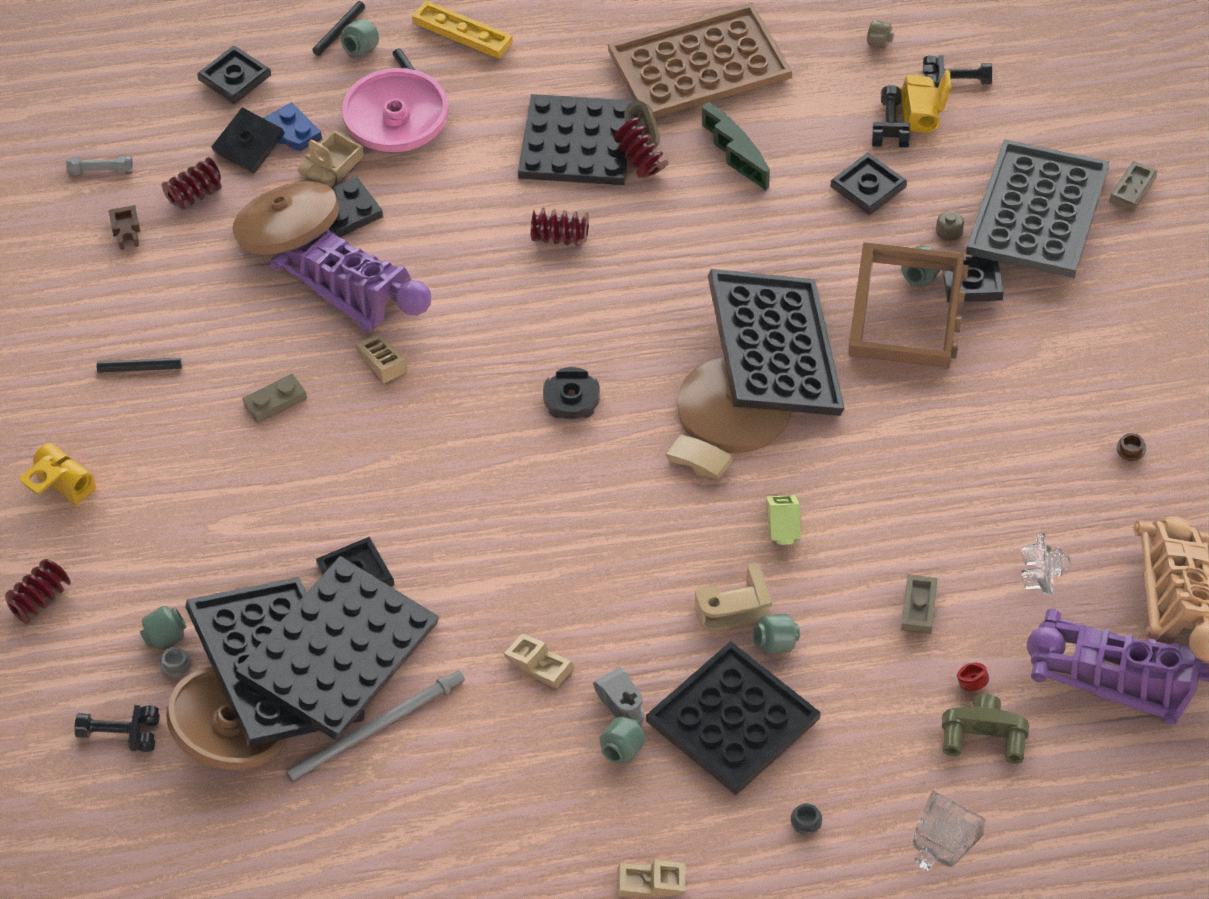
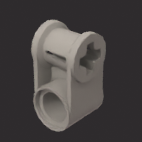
(620, 695)

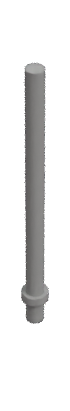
(442, 686)

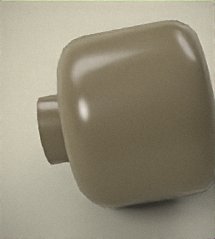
(880, 34)
(950, 225)

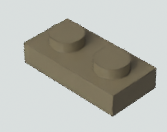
(274, 398)
(919, 604)

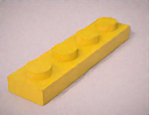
(462, 29)

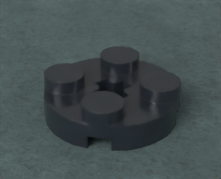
(571, 406)

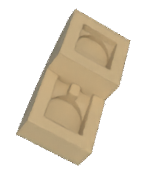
(701, 456)
(535, 660)
(652, 881)

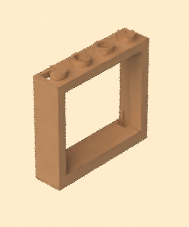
(912, 258)

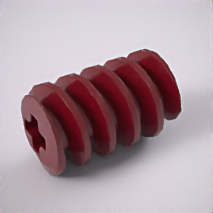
(638, 150)
(192, 183)
(559, 227)
(34, 589)

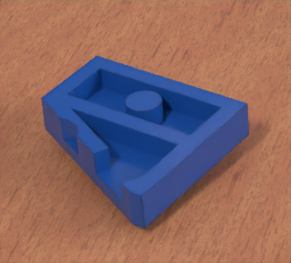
(296, 125)

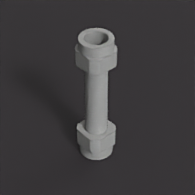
(76, 165)

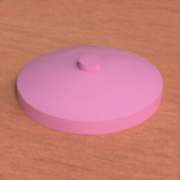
(395, 110)

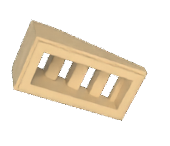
(384, 372)

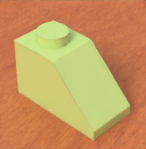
(783, 518)

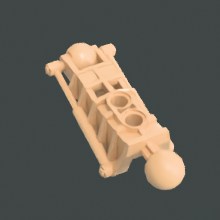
(1176, 582)

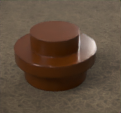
(1131, 447)

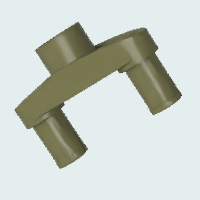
(985, 719)

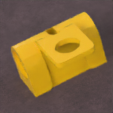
(924, 101)
(61, 473)

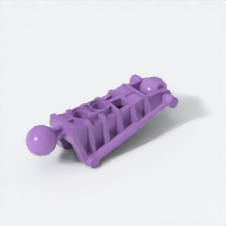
(354, 280)
(1150, 674)

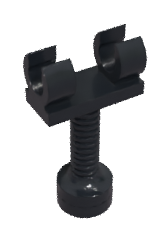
(932, 65)
(891, 97)
(137, 740)

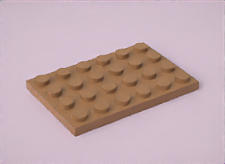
(700, 60)

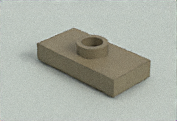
(1133, 186)

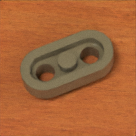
(634, 109)

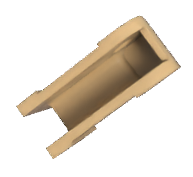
(734, 606)

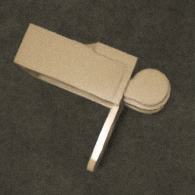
(331, 159)

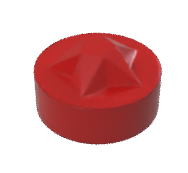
(973, 676)

